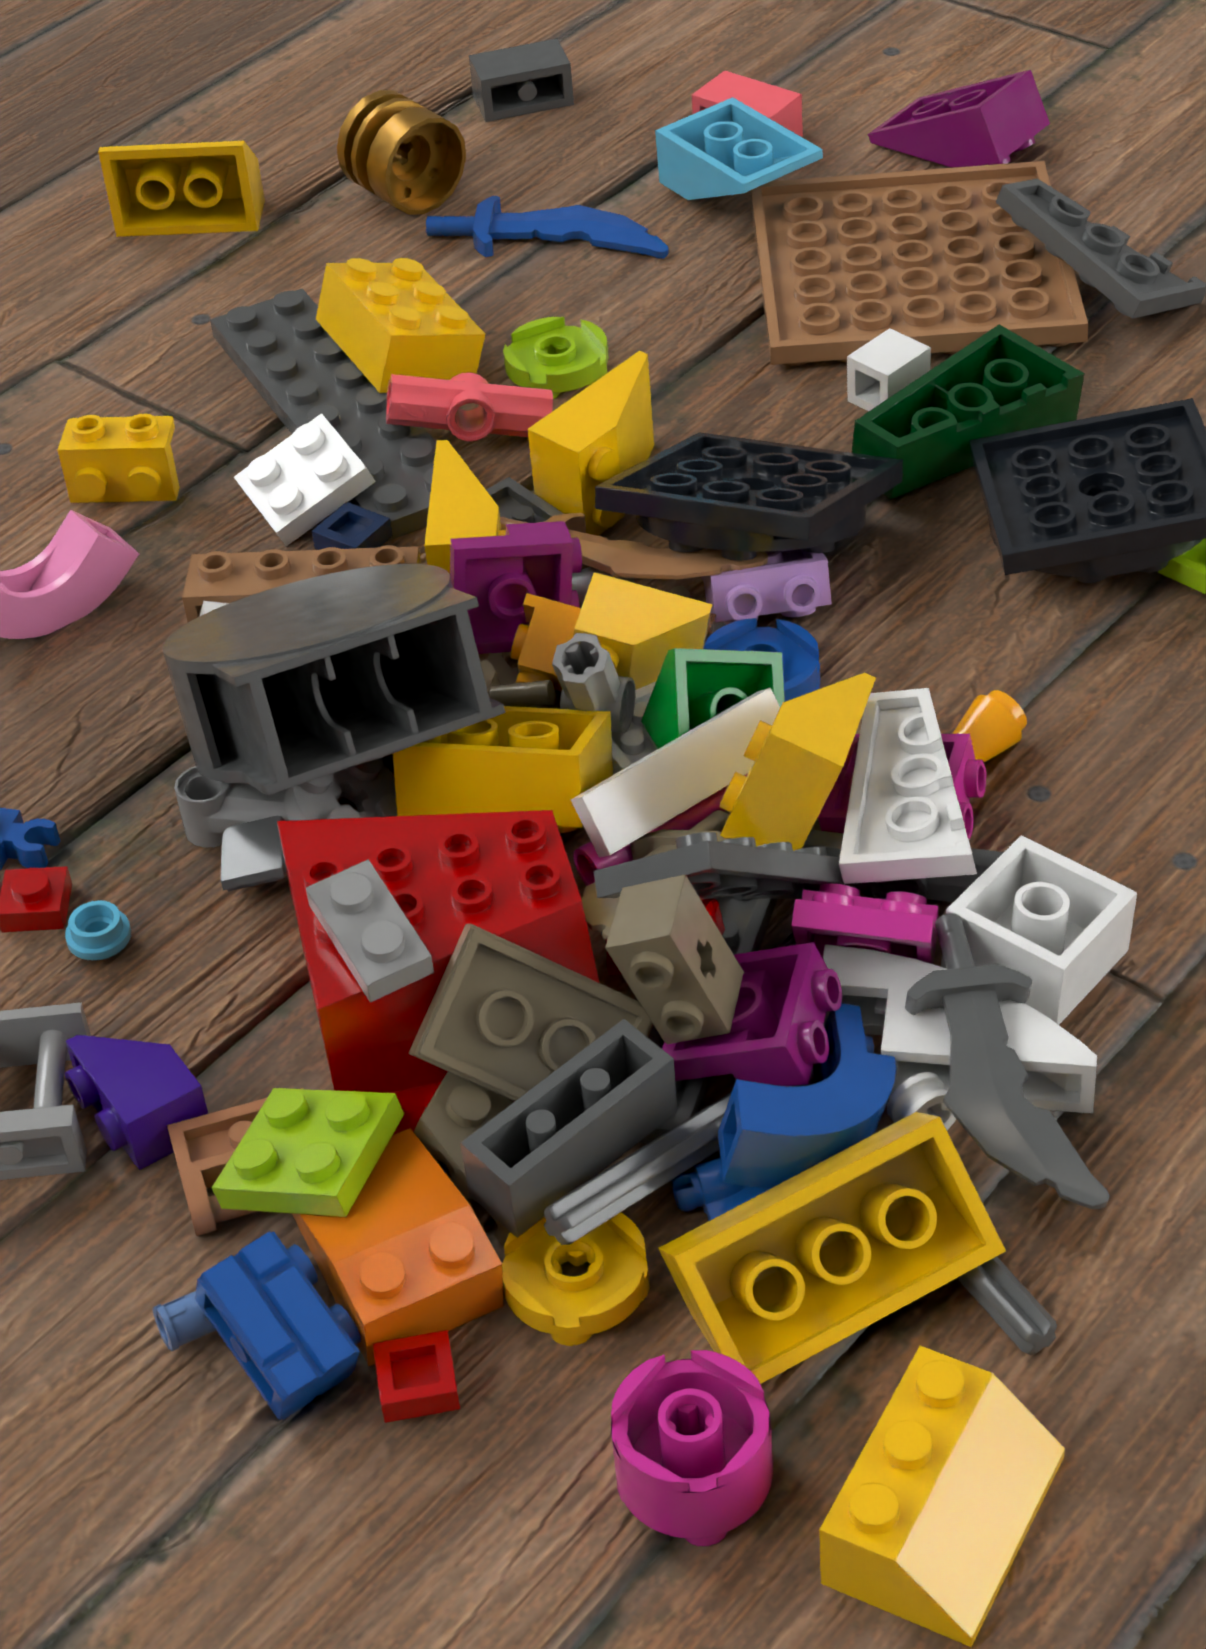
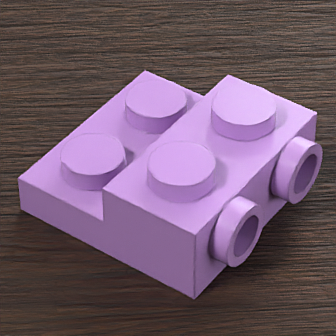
(788, 584)

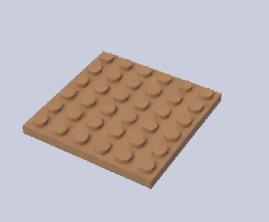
(906, 256)

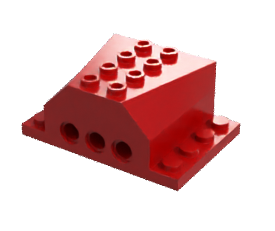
(444, 873)

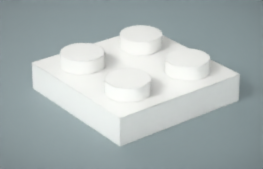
(304, 479)

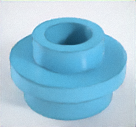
(97, 930)

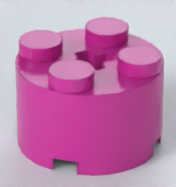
(692, 1445)

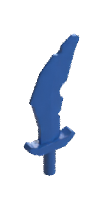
(556, 224)

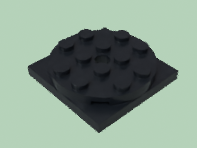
(1097, 492)
(749, 495)

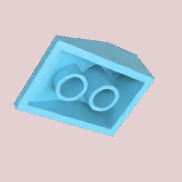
(728, 151)

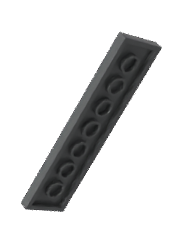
(308, 374)

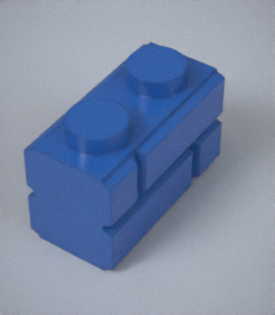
(279, 1323)

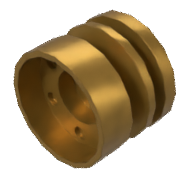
(401, 152)

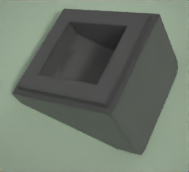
(252, 854)

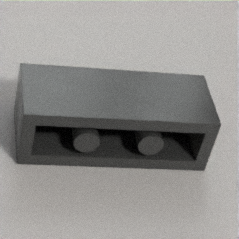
(570, 1126)

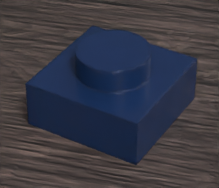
(352, 529)

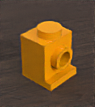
(536, 644)

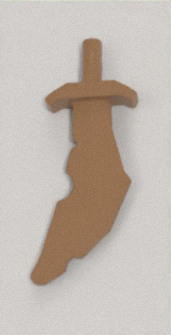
(637, 560)

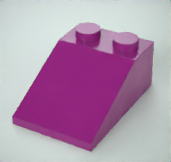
(968, 123)

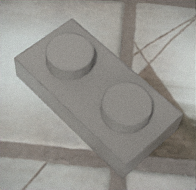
(369, 930)

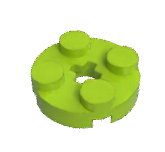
(556, 355)

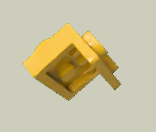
(119, 459)

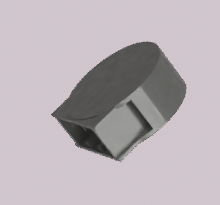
(327, 674)

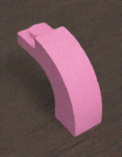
(64, 580)

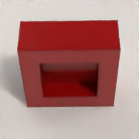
(35, 899)
(416, 1376)

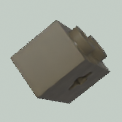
(675, 959)

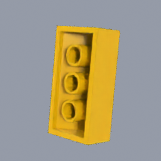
(834, 1247)

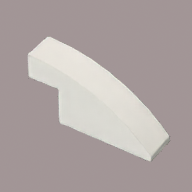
(1057, 1062)

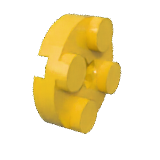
(582, 1304)

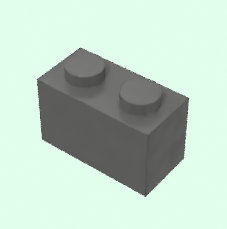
(521, 80)

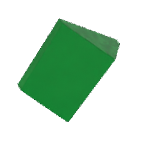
(703, 684)

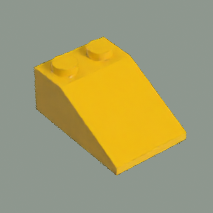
(593, 440)
(456, 506)
(795, 764)

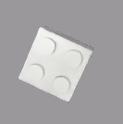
(1047, 922)

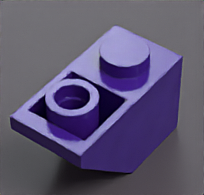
(134, 1091)

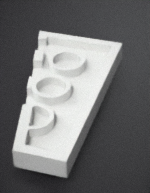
(902, 797)

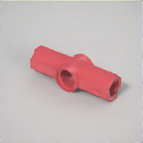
(437, 404)

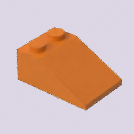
(406, 1251)

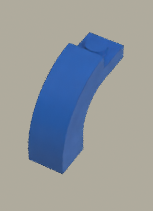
(785, 1130)

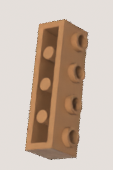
(234, 576)

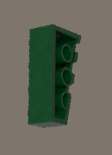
(977, 393)

